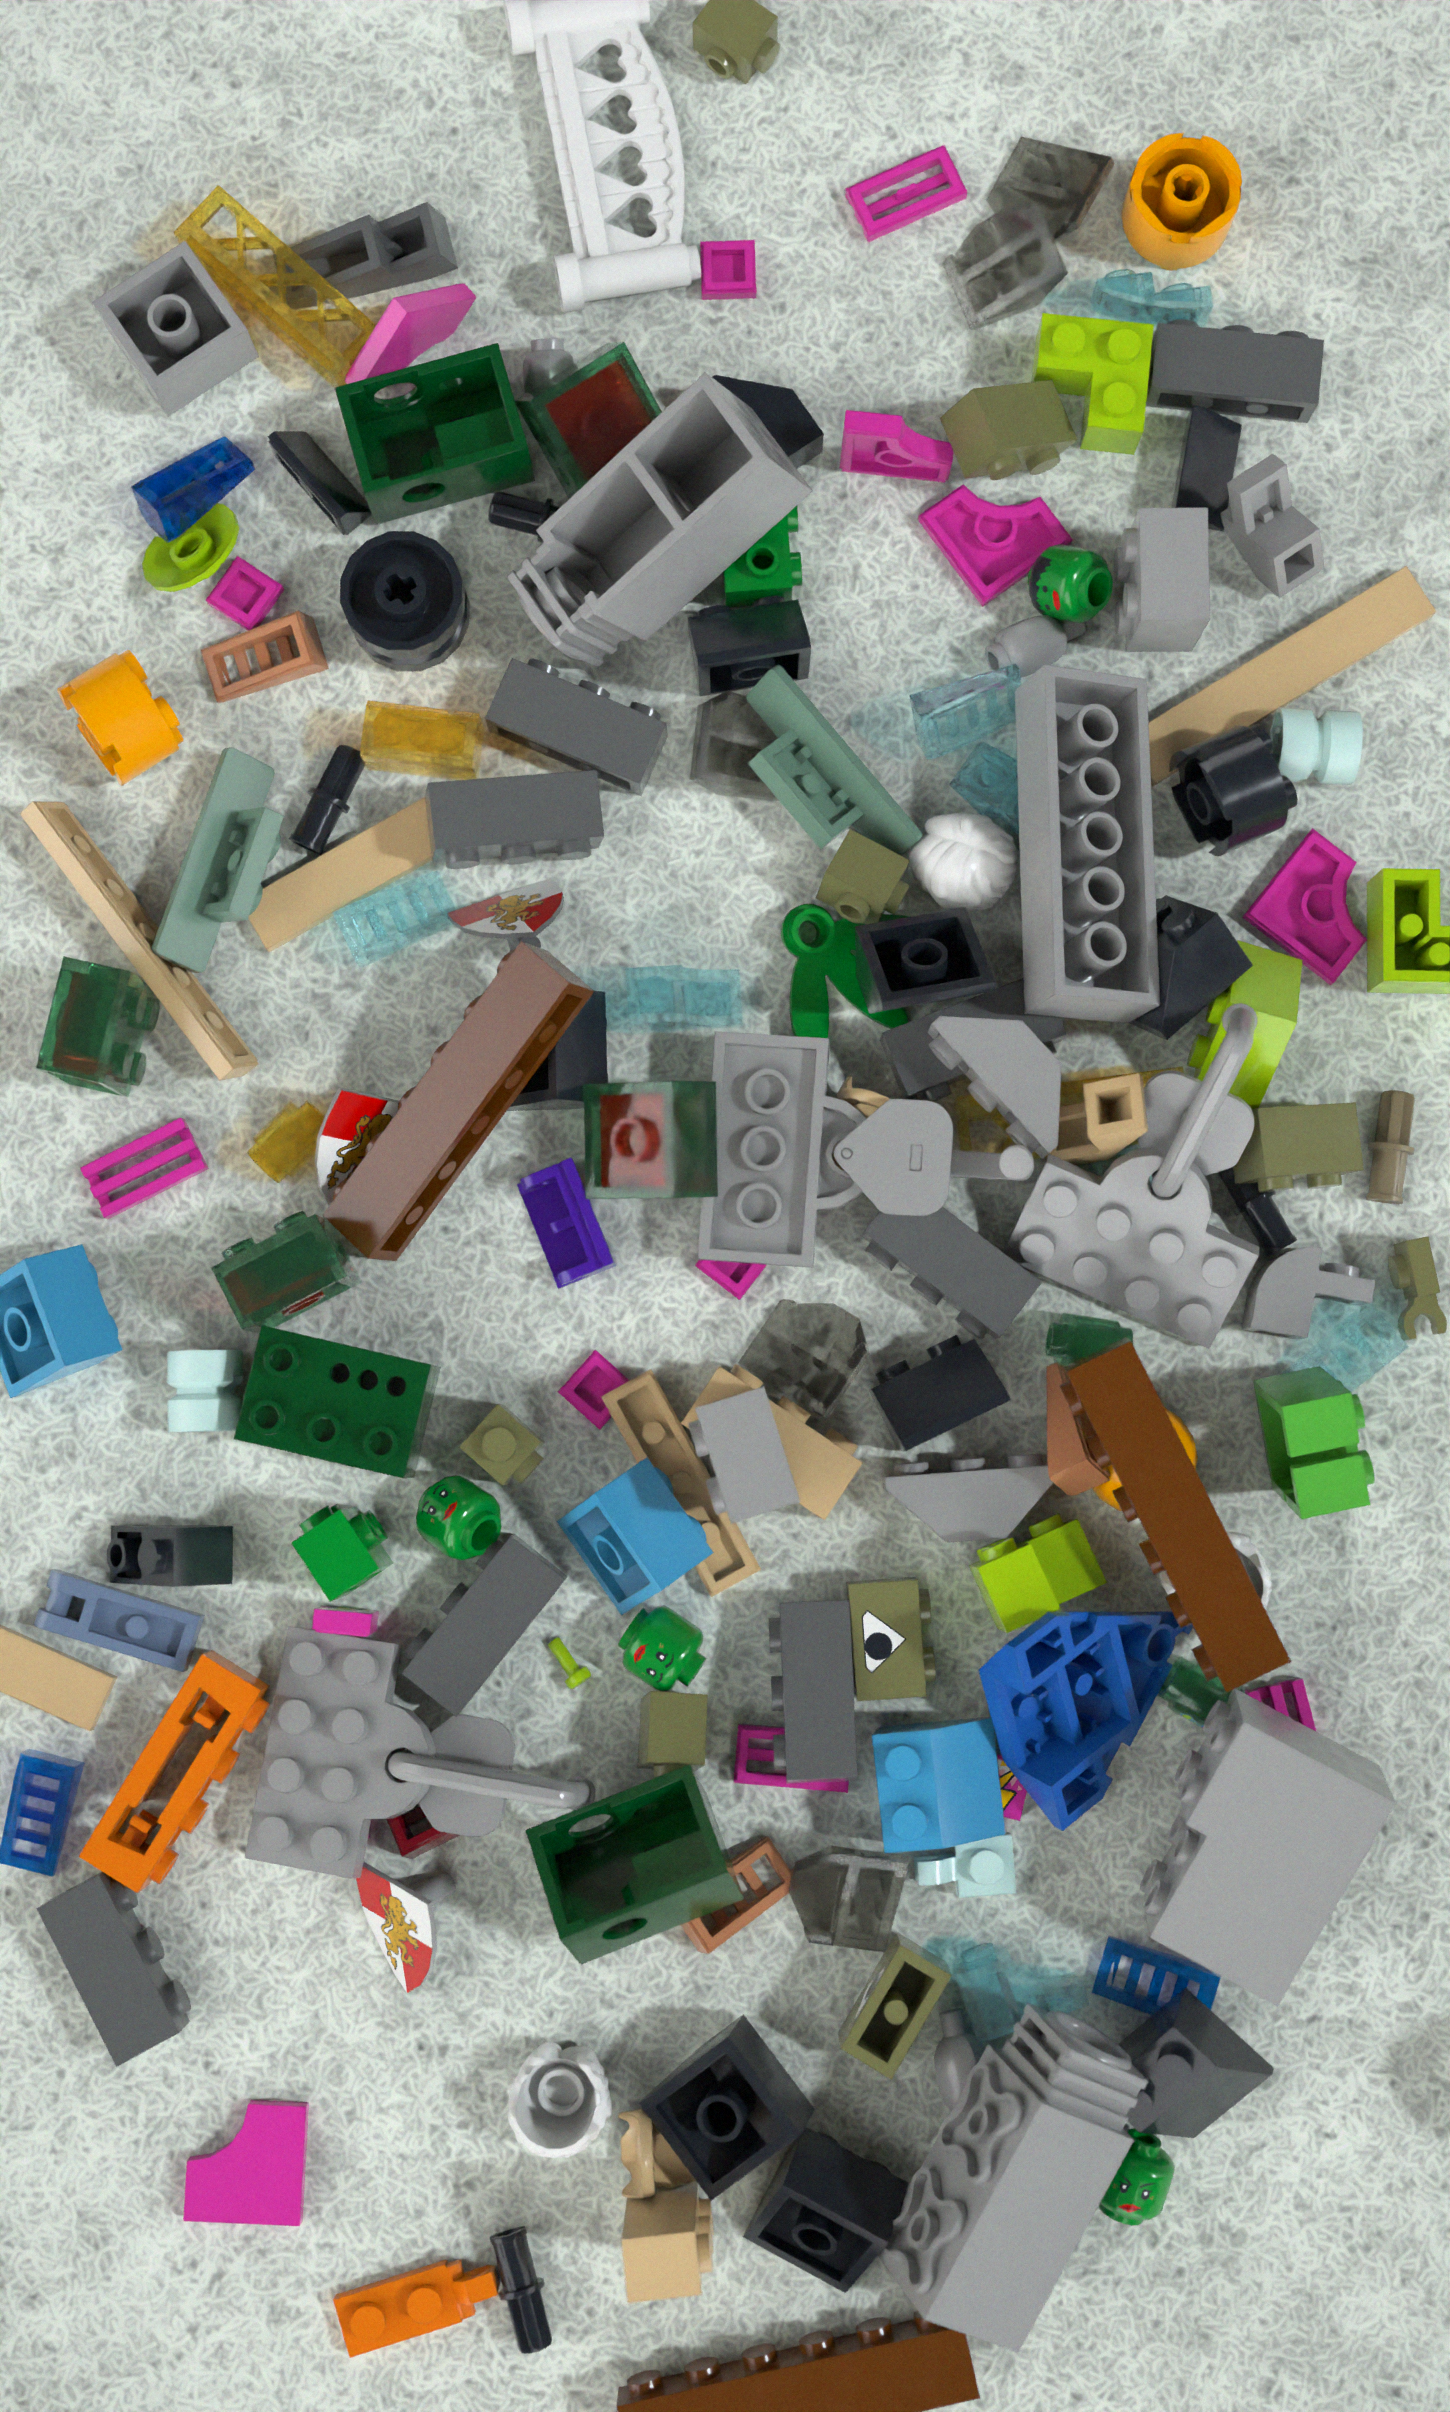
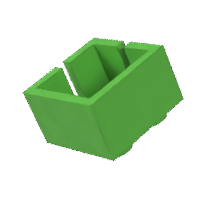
(1313, 1441)

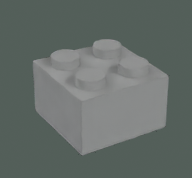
(176, 328)
(1164, 580)
(745, 1456)

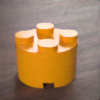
(1181, 200)
(120, 716)

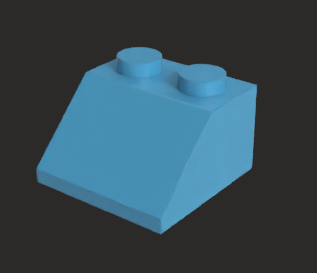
(52, 1320)
(635, 1536)
(938, 1784)

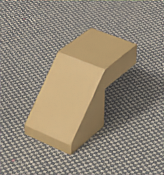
(1103, 1124)

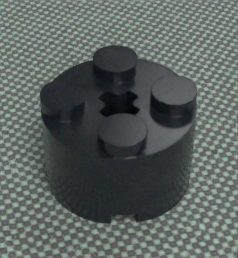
(1232, 788)

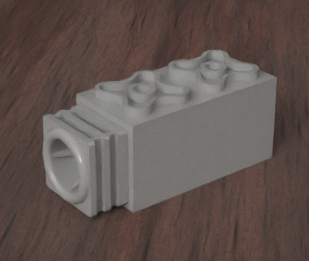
(657, 524)
(1014, 2177)

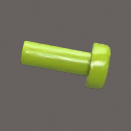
(576, 1675)

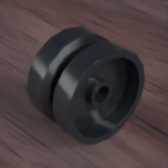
(398, 570)

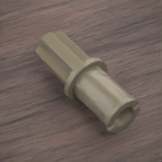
(1391, 1147)

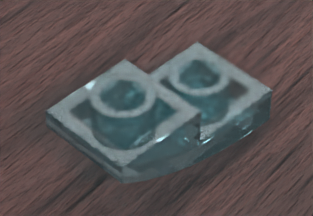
(1133, 299)
(990, 784)

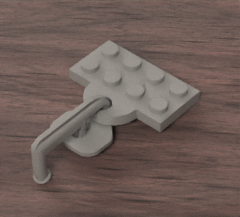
(780, 1146)
(1144, 1241)
(339, 1762)

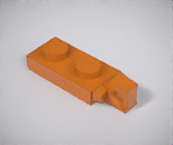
(412, 2304)

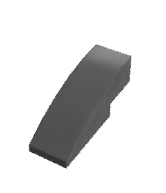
(376, 255)

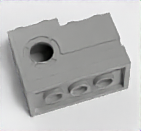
(1261, 1844)

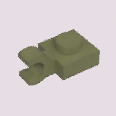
(1415, 1273)

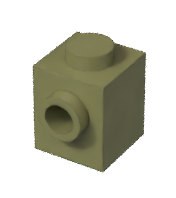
(736, 38)
(864, 880)
(504, 1446)
(672, 1731)

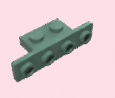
(819, 773)
(222, 862)

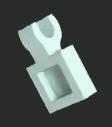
(976, 1868)

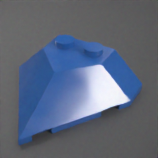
(1070, 1698)

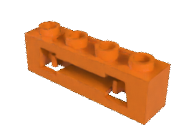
(126, 1854)

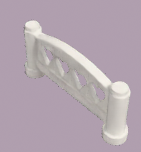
(605, 257)

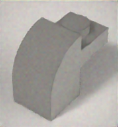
(1268, 531)
(1285, 1289)

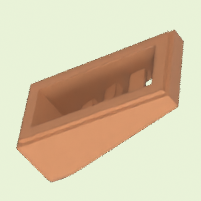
(310, 662)
(1068, 1453)
(707, 1941)

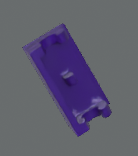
(565, 1223)

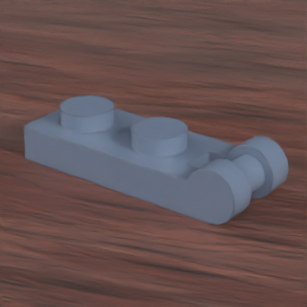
(121, 1621)

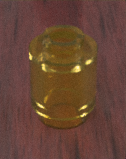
(287, 1140)

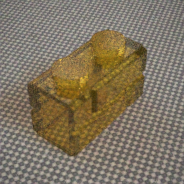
(422, 741)

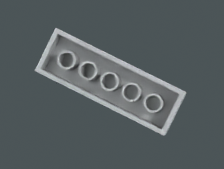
(1086, 845)

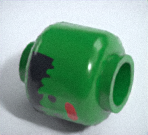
(1070, 583)

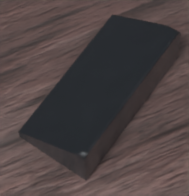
(1207, 463)
(320, 479)

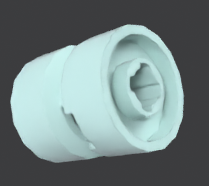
(1321, 746)
(204, 1390)

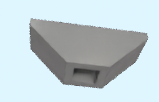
(1007, 1073)
(970, 1499)

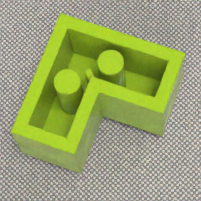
(1106, 365)
(1404, 933)
(1273, 993)
(1036, 1574)

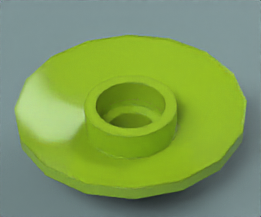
(193, 554)

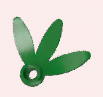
(829, 957)

